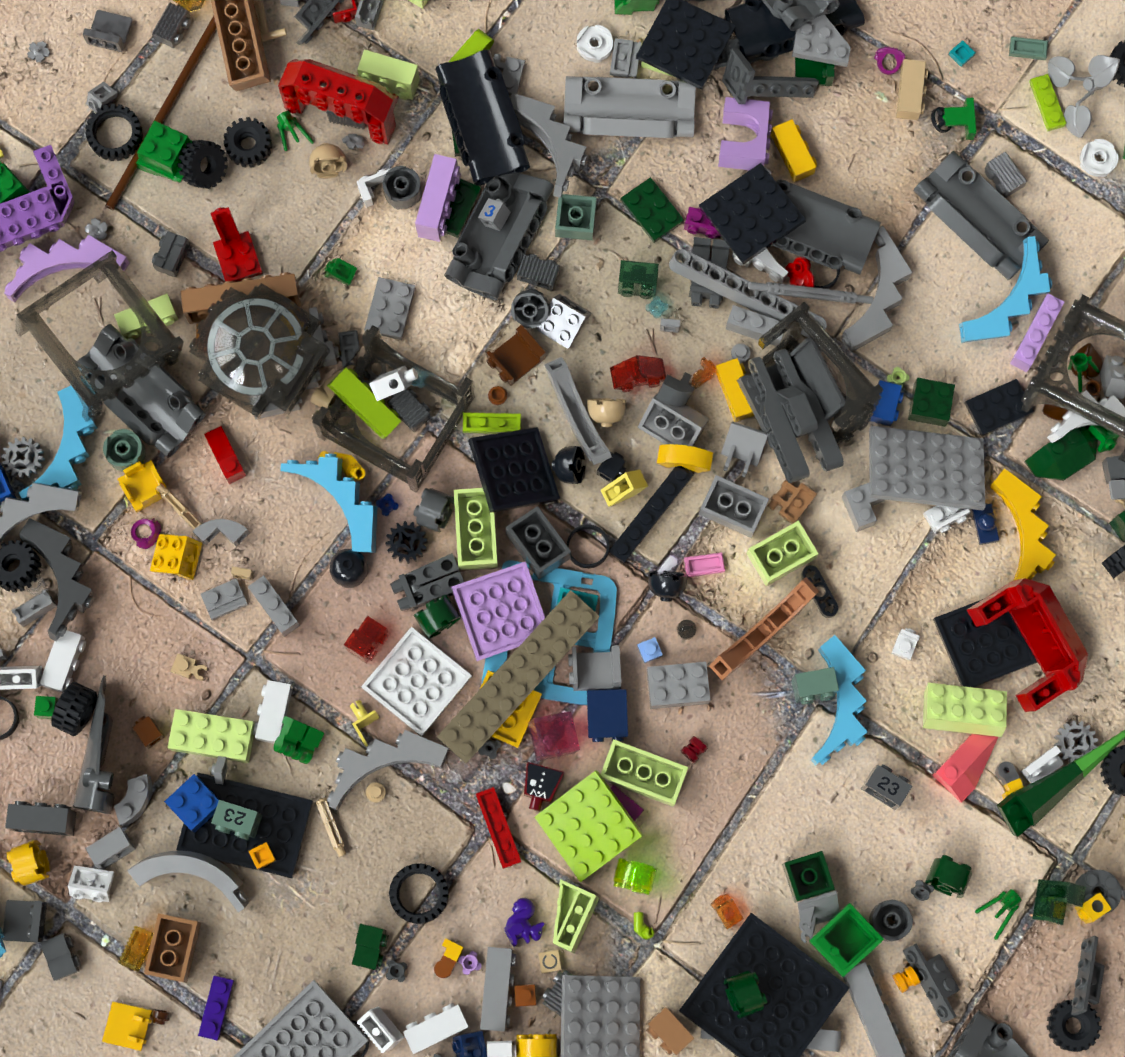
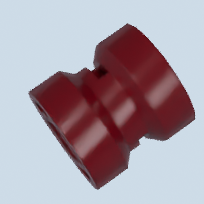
(694, 749)

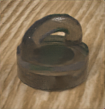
(686, 629)

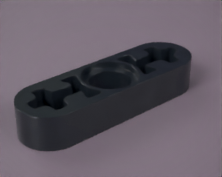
(831, 601)

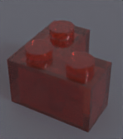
(638, 372)
(365, 640)

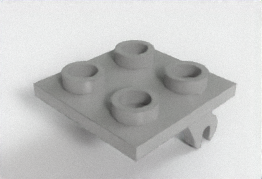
(744, 444)
(816, 911)

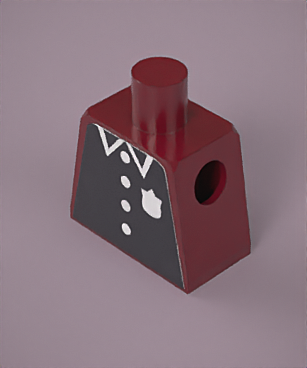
(541, 784)

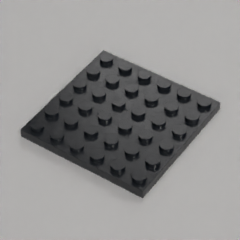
(796, 991)

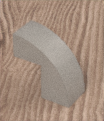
(230, 529)

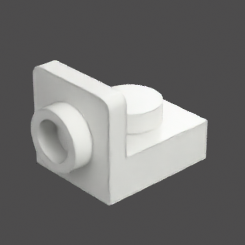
(905, 643)

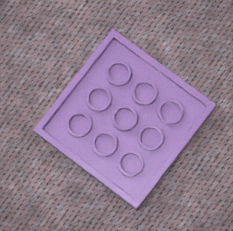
(499, 610)

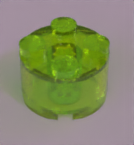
(635, 876)

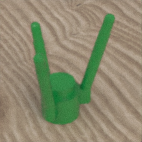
(287, 123)
(1080, 364)
(1009, 901)

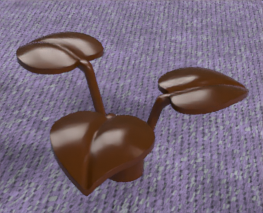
(1093, 387)

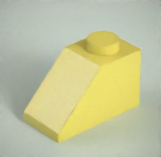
(624, 487)

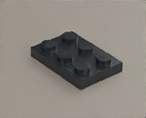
(997, 407)

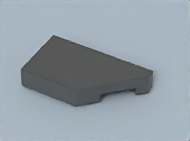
(349, 346)

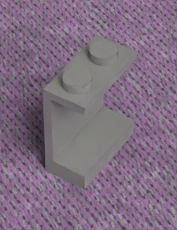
(595, 670)

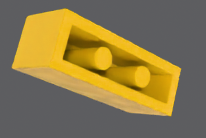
(793, 150)
(728, 374)

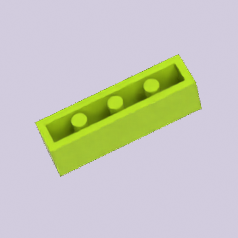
(363, 402)

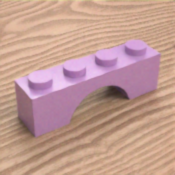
(1037, 332)

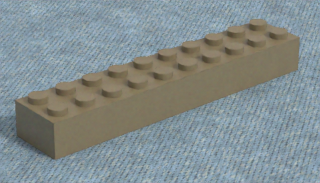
(518, 677)

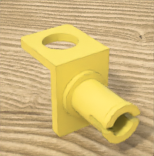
(363, 718)

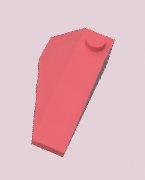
(965, 766)

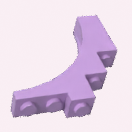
(62, 256)

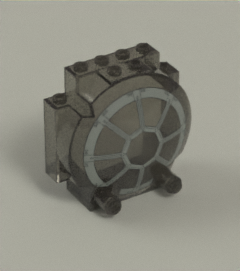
(258, 349)

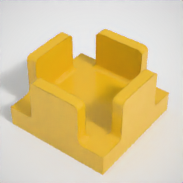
(141, 484)

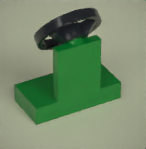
(957, 117)

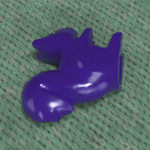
(518, 924)

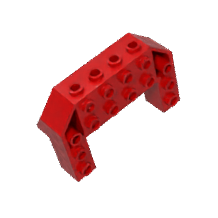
(303, 83)
(1046, 633)

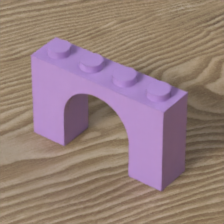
(755, 116)

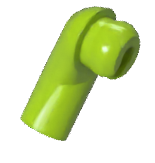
(641, 928)

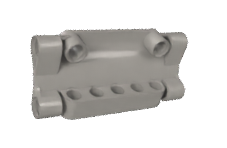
(629, 107)

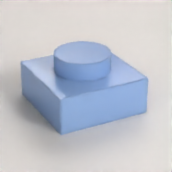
(649, 650)

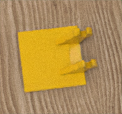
(127, 1026)

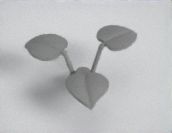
(1060, 72)

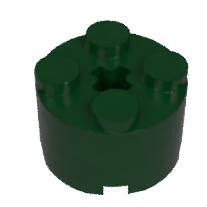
(437, 616)
(949, 876)
(745, 994)

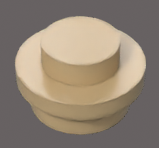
(375, 792)

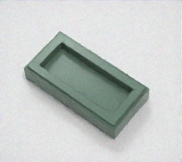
(1028, 48)

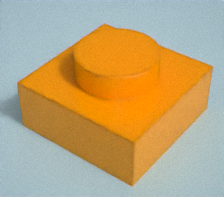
(262, 855)

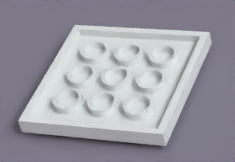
(416, 681)

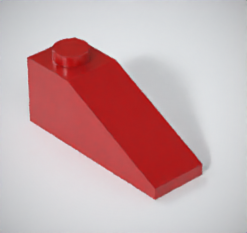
(225, 455)

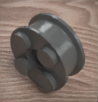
(1106, 883)

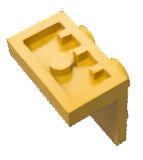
(176, 556)

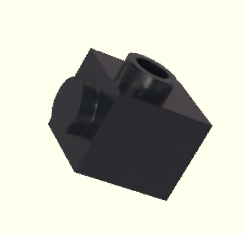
(612, 467)

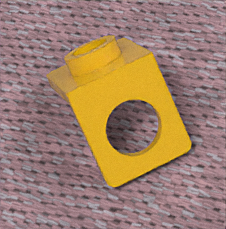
(1087, 913)

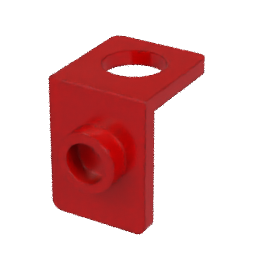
(345, 15)

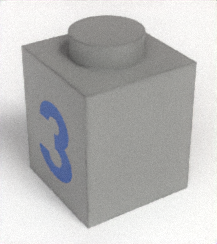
(494, 214)

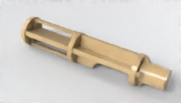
(178, 506)
(331, 827)

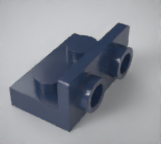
(469, 1045)

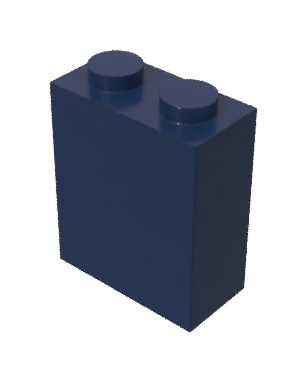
(607, 714)

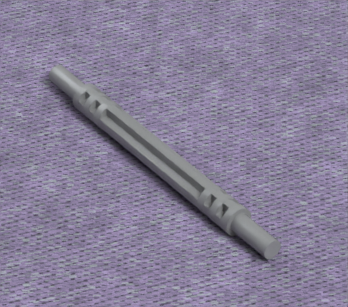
(810, 292)

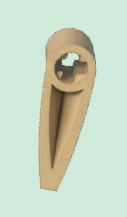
(324, 395)

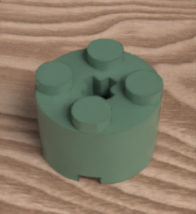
(116, 444)

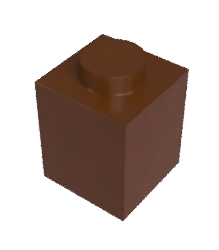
(148, 731)

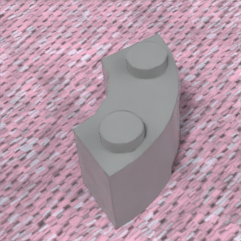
(135, 801)

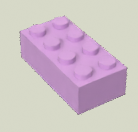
(437, 198)

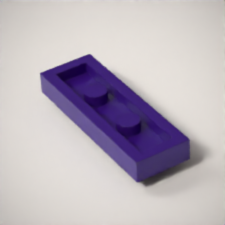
(216, 1008)

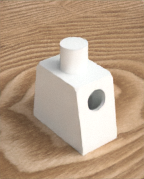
(393, 382)

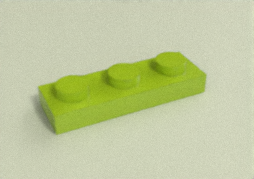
(1047, 102)
(491, 422)

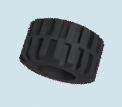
(74, 709)

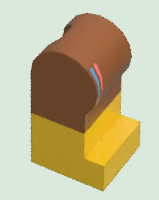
(449, 959)

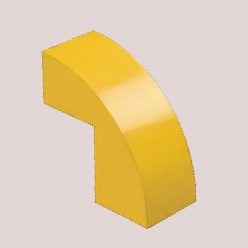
(686, 456)

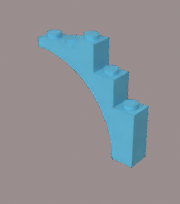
(1017, 304)
(72, 449)
(360, 518)
(849, 700)

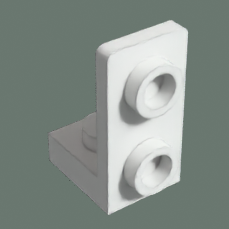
(365, 184)

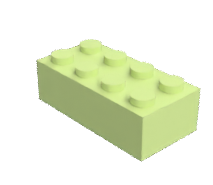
(474, 530)
(965, 709)
(211, 735)
(643, 773)

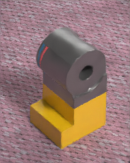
(1008, 775)

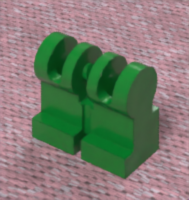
(297, 740)

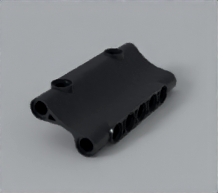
(764, 33)
(482, 117)

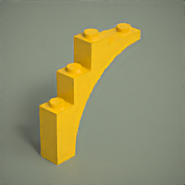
(1021, 501)

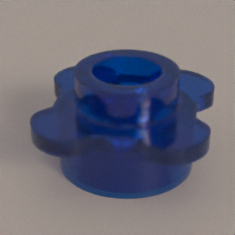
(388, 498)

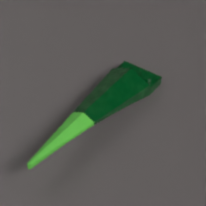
(1035, 800)

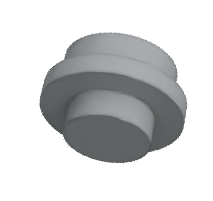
(741, 352)

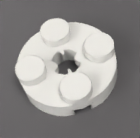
(585, 46)
(1091, 165)

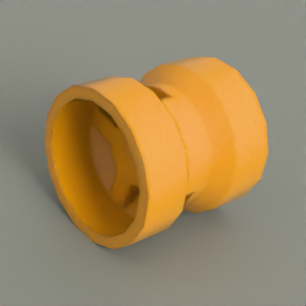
(906, 979)

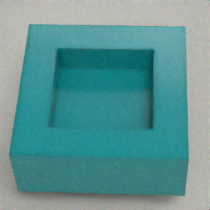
(961, 53)

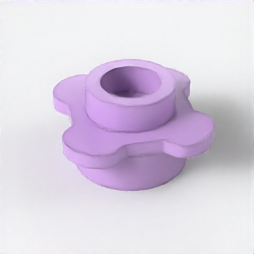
(464, 961)

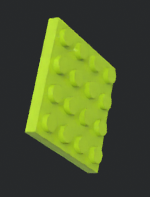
(588, 826)

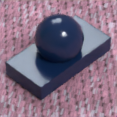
(985, 525)

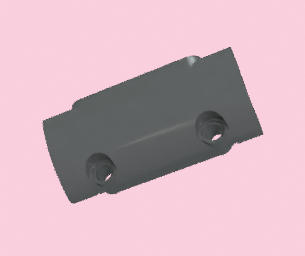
(490, 257)

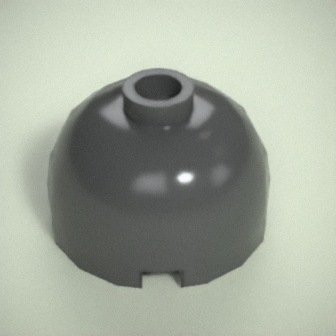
(530, 308)

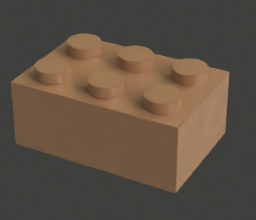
(172, 948)
(669, 1032)

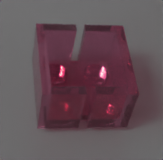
(555, 737)

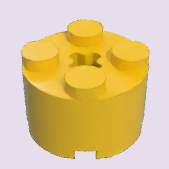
(28, 863)
(536, 1045)

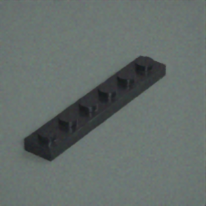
(651, 513)

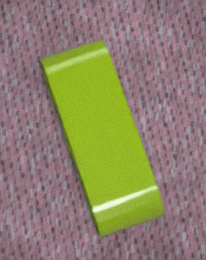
(477, 42)

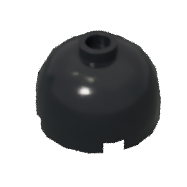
(569, 465)
(348, 568)
(667, 584)

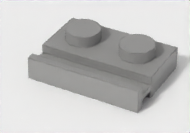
(624, 58)
(224, 599)

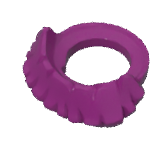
(882, 52)
(145, 543)

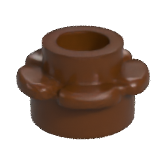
(159, 1016)

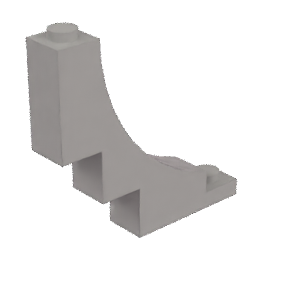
(891, 272)

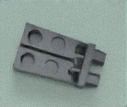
(719, 257)
(427, 583)

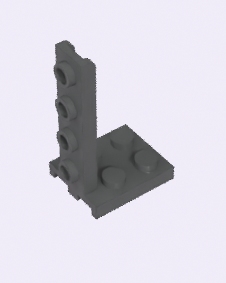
(742, 83)

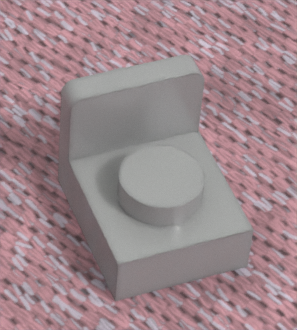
(100, 96)

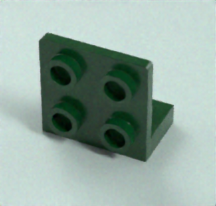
(813, 69)

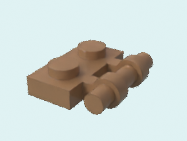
(796, 504)

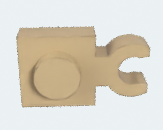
(186, 667)

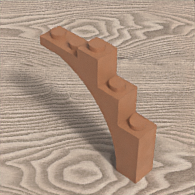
(764, 630)

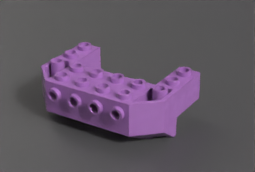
(40, 210)

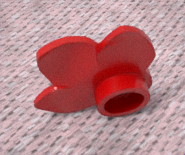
(800, 272)

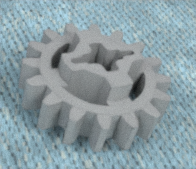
(31, 450)
(1069, 737)

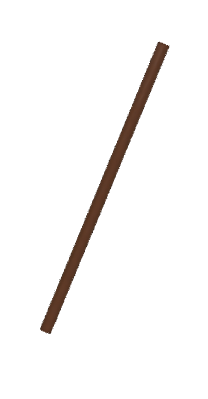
(165, 109)

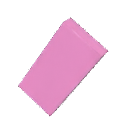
(704, 564)

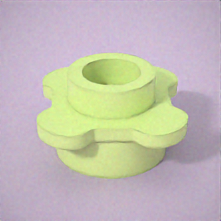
(898, 372)

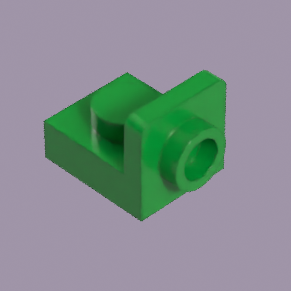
(340, 271)
(1106, 437)

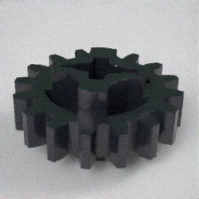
(412, 538)

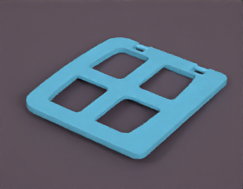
(598, 641)

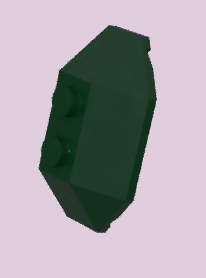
(1064, 456)

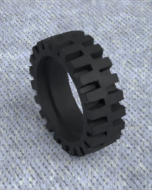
(110, 112)
(394, 893)

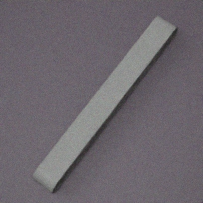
(740, 287)

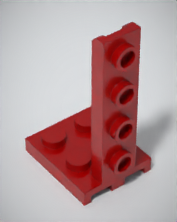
(235, 249)

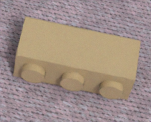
(911, 89)

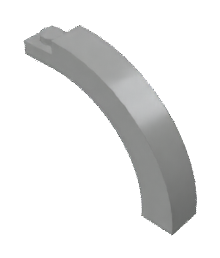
(575, 412)
(193, 864)

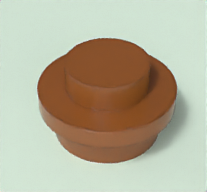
(497, 395)

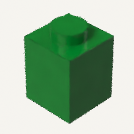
(44, 707)

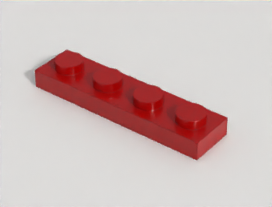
(498, 828)

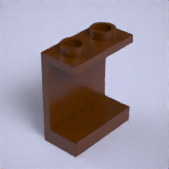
(516, 356)

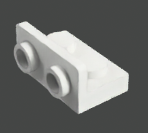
(942, 517)
(1043, 765)
(90, 883)

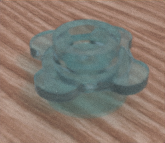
(656, 312)
(420, 382)

